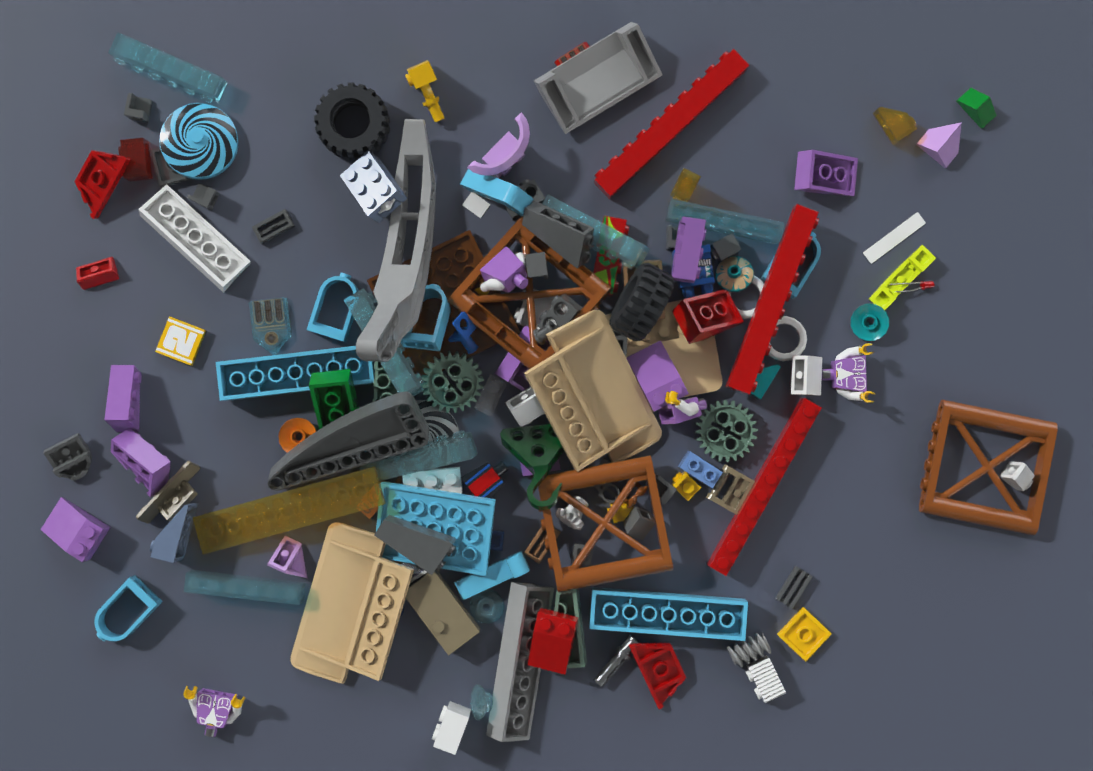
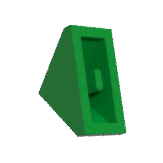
(977, 106)

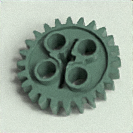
(466, 372)
(718, 446)

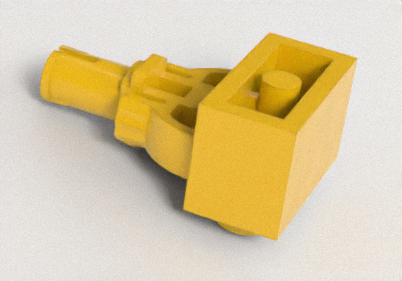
(420, 77)

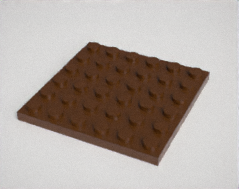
(448, 268)

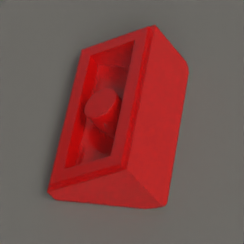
(97, 273)

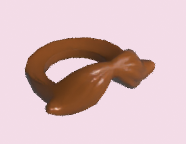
(640, 492)

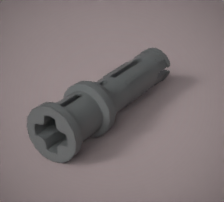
(623, 653)

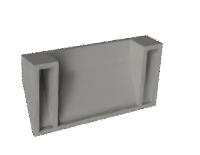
(598, 77)

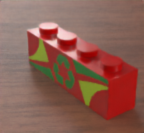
(605, 267)

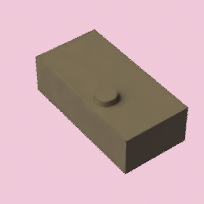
(442, 611)

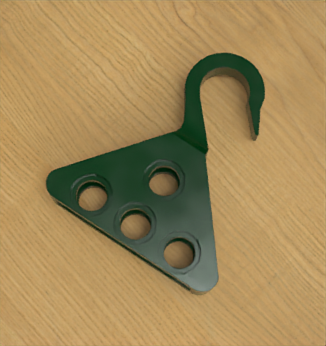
(539, 466)

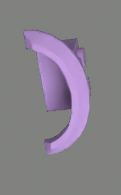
(504, 152)

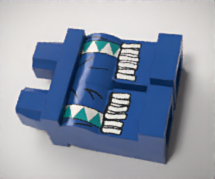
(705, 279)

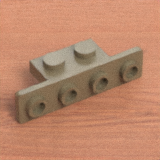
(172, 496)

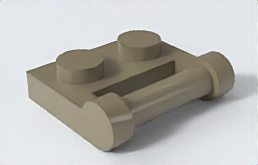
(735, 493)

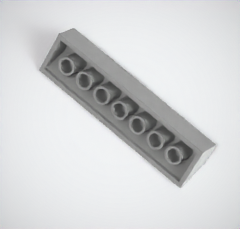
(515, 680)

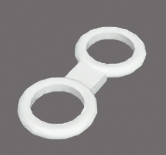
(785, 320)

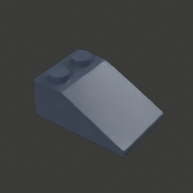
(174, 538)

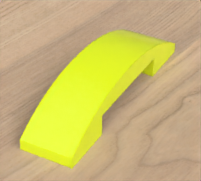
(905, 273)

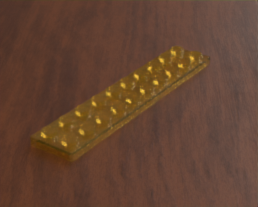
(289, 510)

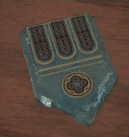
(270, 323)

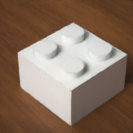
(449, 733)

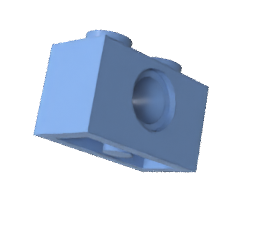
(700, 469)

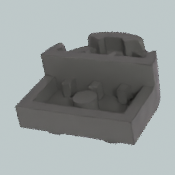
(70, 457)

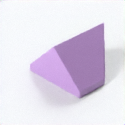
(942, 143)
(289, 558)

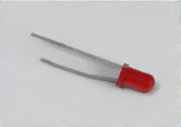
(923, 285)

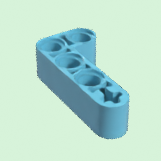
(497, 190)
(497, 573)

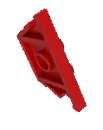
(99, 179)
(659, 669)

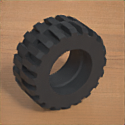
(337, 101)
(642, 302)

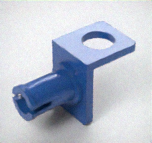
(463, 334)

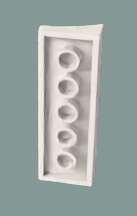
(194, 237)

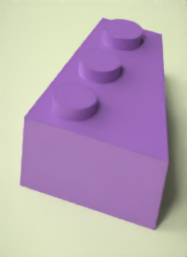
(688, 249)
(123, 398)
(143, 460)

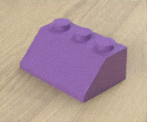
(513, 370)

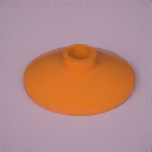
(290, 429)

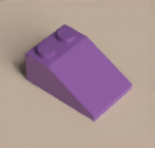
(826, 173)
(656, 374)
(75, 530)

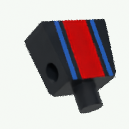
(485, 479)

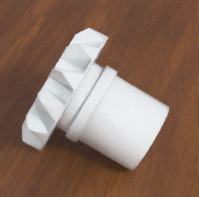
(572, 516)

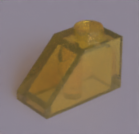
(895, 123)
(685, 185)

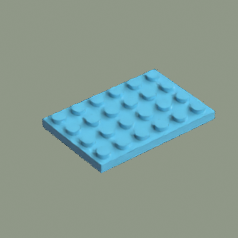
(451, 513)

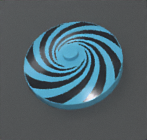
(199, 141)

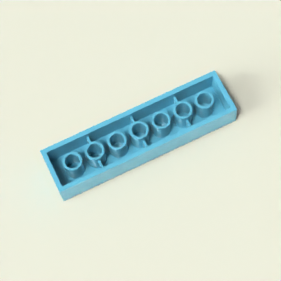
(287, 372)
(668, 613)

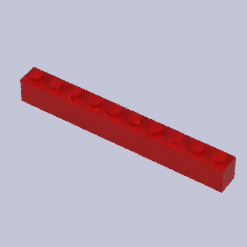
(673, 122)
(772, 299)
(764, 486)

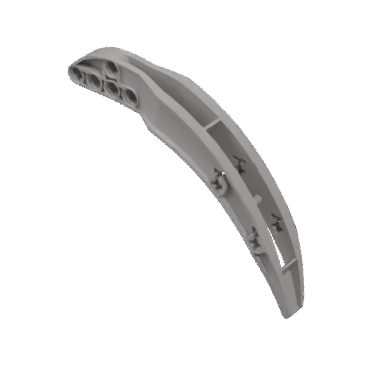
(402, 287)

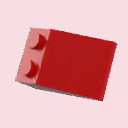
(706, 315)
(552, 640)

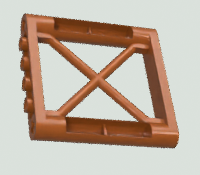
(528, 354)
(1035, 430)
(653, 560)

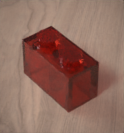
(140, 163)

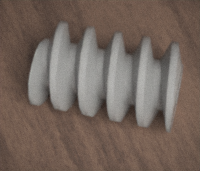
(749, 649)

